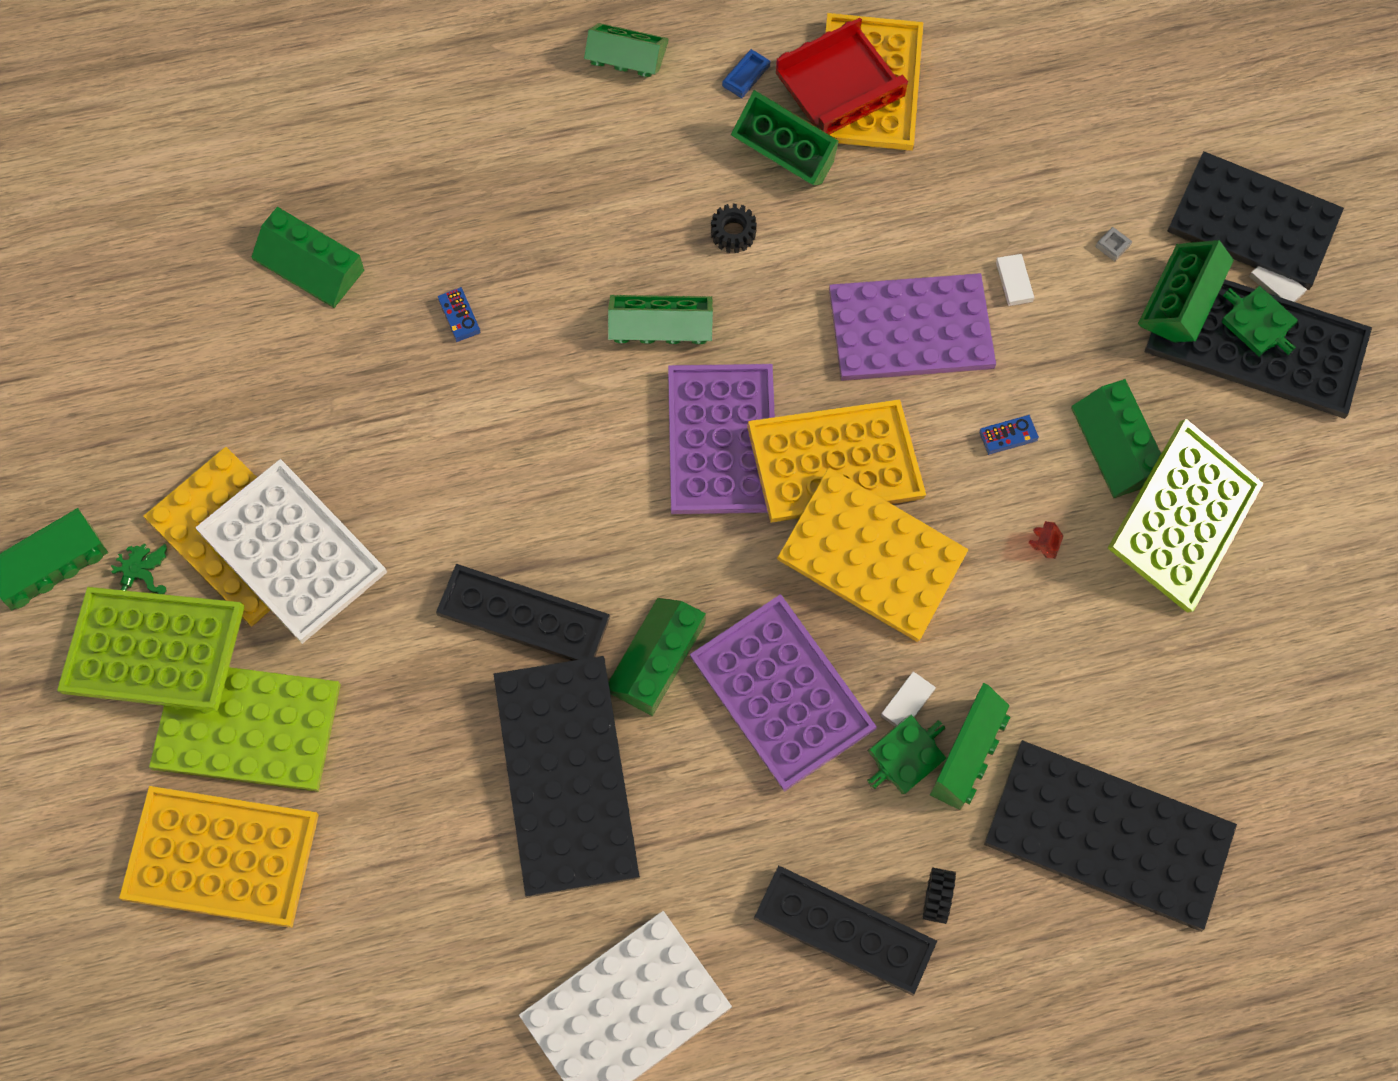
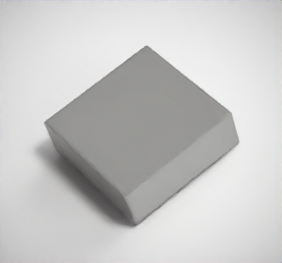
(1113, 244)

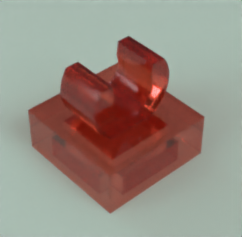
(1049, 539)

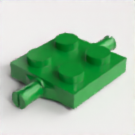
(1259, 321)
(906, 754)

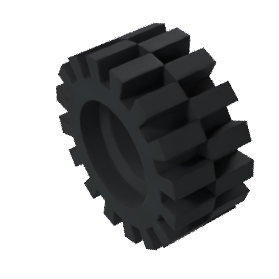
(733, 215)
(939, 895)

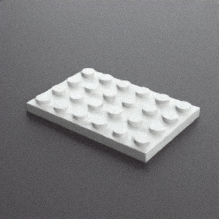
(291, 550)
(627, 1007)

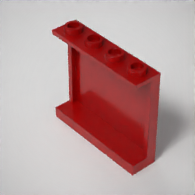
(839, 78)

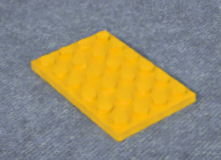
(900, 47)
(857, 441)
(188, 507)
(872, 554)
(219, 856)

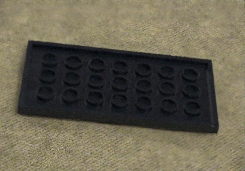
(1315, 374)
(565, 777)
(1111, 835)

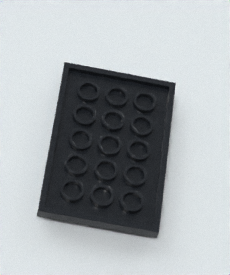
(1256, 219)

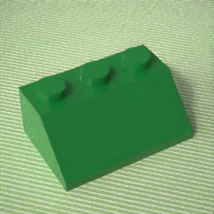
(625, 49)

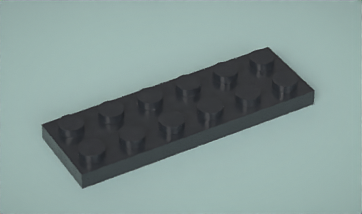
(522, 614)
(845, 930)

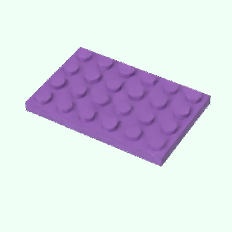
(911, 327)
(709, 436)
(783, 692)

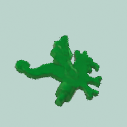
(136, 568)

